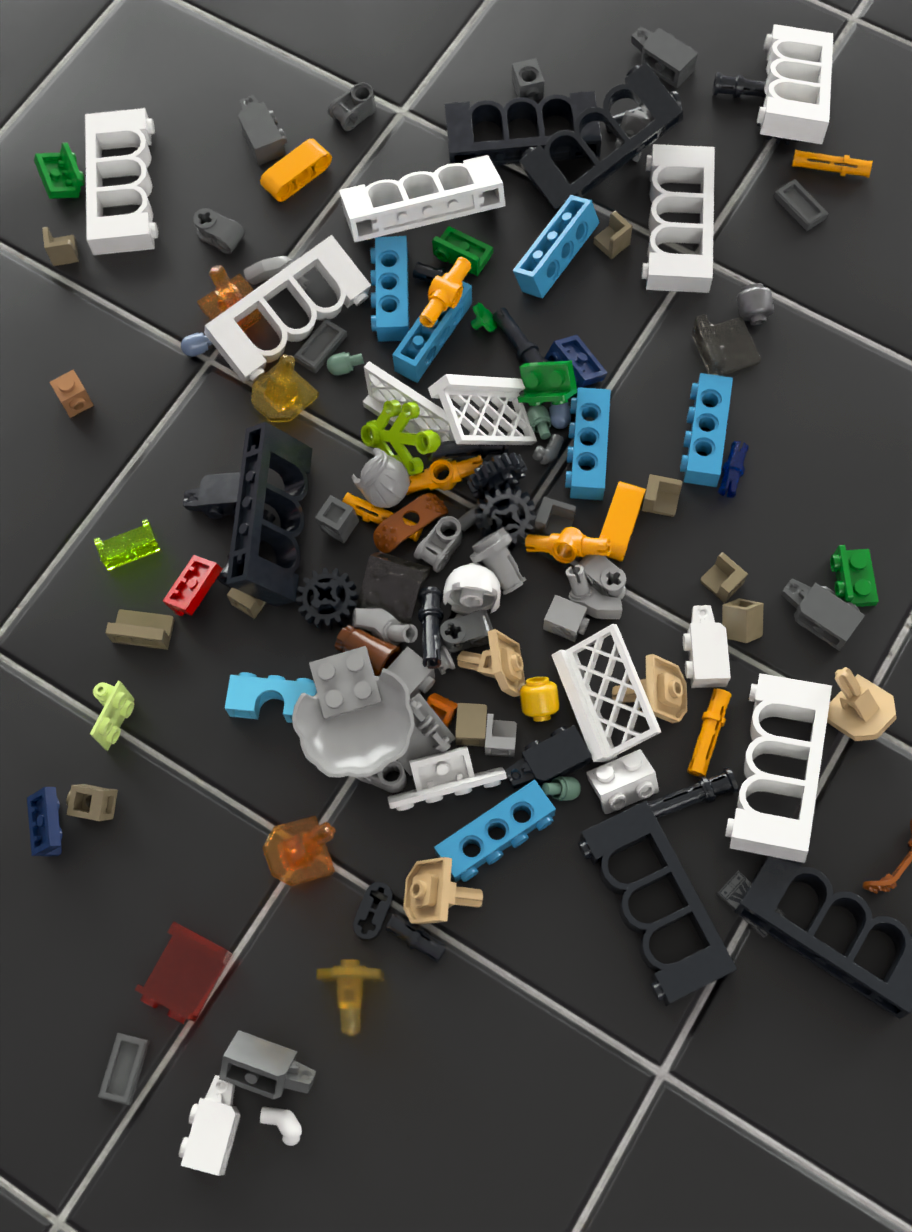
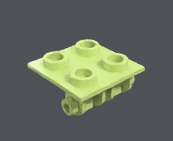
(117, 706)

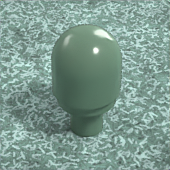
(343, 363)
(539, 420)
(563, 788)

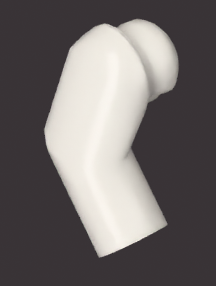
(285, 1121)

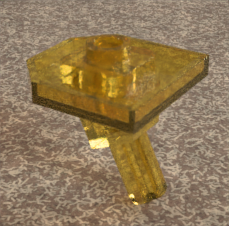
(282, 392)
(350, 989)

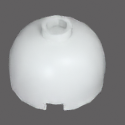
(472, 589)

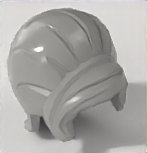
(383, 480)

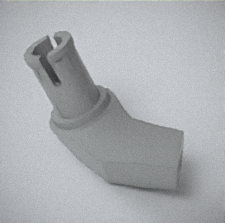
(268, 268)
(597, 605)
(383, 626)

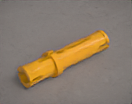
(862, 168)
(356, 502)
(706, 741)

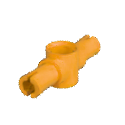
(445, 292)
(456, 470)
(568, 545)

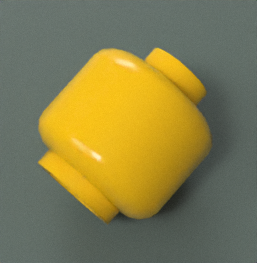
(539, 698)

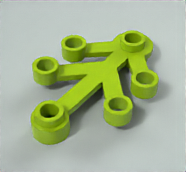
(375, 435)

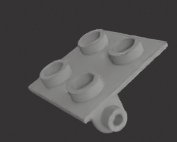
(429, 733)

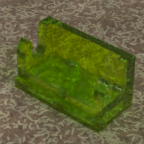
(127, 546)

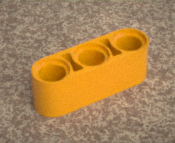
(295, 170)
(622, 518)

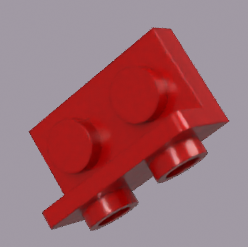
(192, 585)

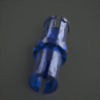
(733, 469)

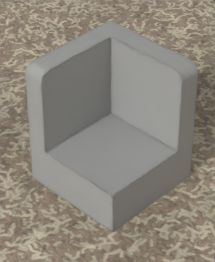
(500, 737)

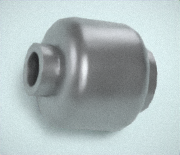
(755, 303)

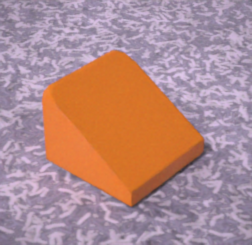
(442, 707)

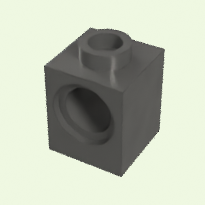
(528, 79)
(337, 519)

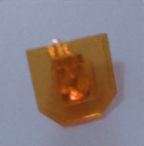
(226, 295)
(299, 851)

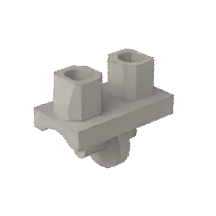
(631, 125)

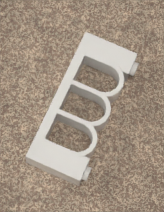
(797, 84)
(422, 198)
(130, 230)
(336, 269)
(671, 270)
(770, 833)

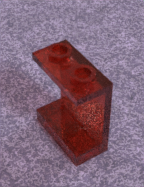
(184, 974)

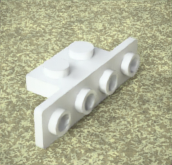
(443, 775)

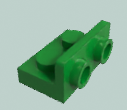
(547, 382)
(854, 576)

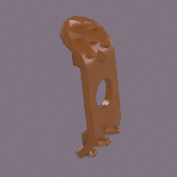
(395, 531)
(889, 881)

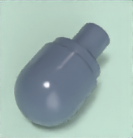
(195, 344)
(560, 415)

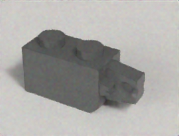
(665, 55)
(261, 131)
(823, 612)
(264, 1067)

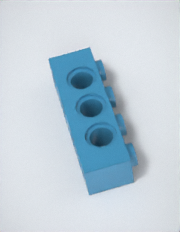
(556, 246)
(390, 252)
(424, 343)
(717, 392)
(591, 483)
(528, 799)

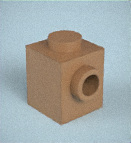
(71, 393)

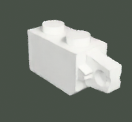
(707, 650)
(212, 1130)

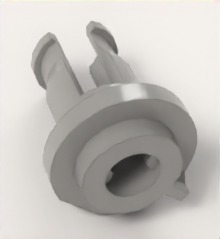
(497, 558)

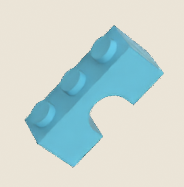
(248, 693)

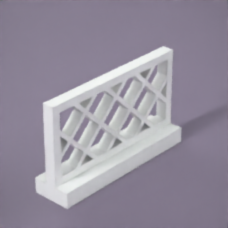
(385, 387)
(481, 391)
(588, 709)

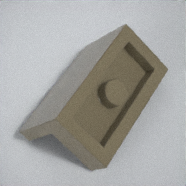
(141, 629)

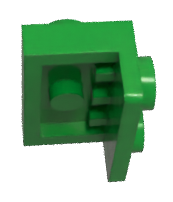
(60, 173)
(458, 244)

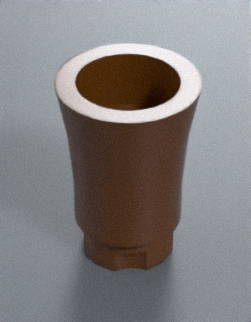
(380, 652)

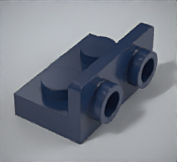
(585, 365)
(44, 822)

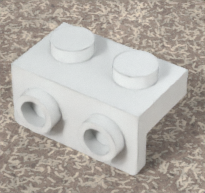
(623, 781)

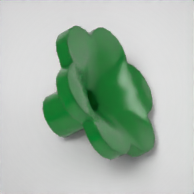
(483, 318)

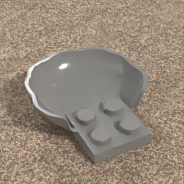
(355, 718)

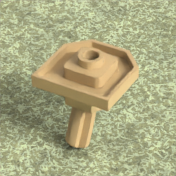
(499, 662)
(663, 687)
(860, 707)
(431, 892)

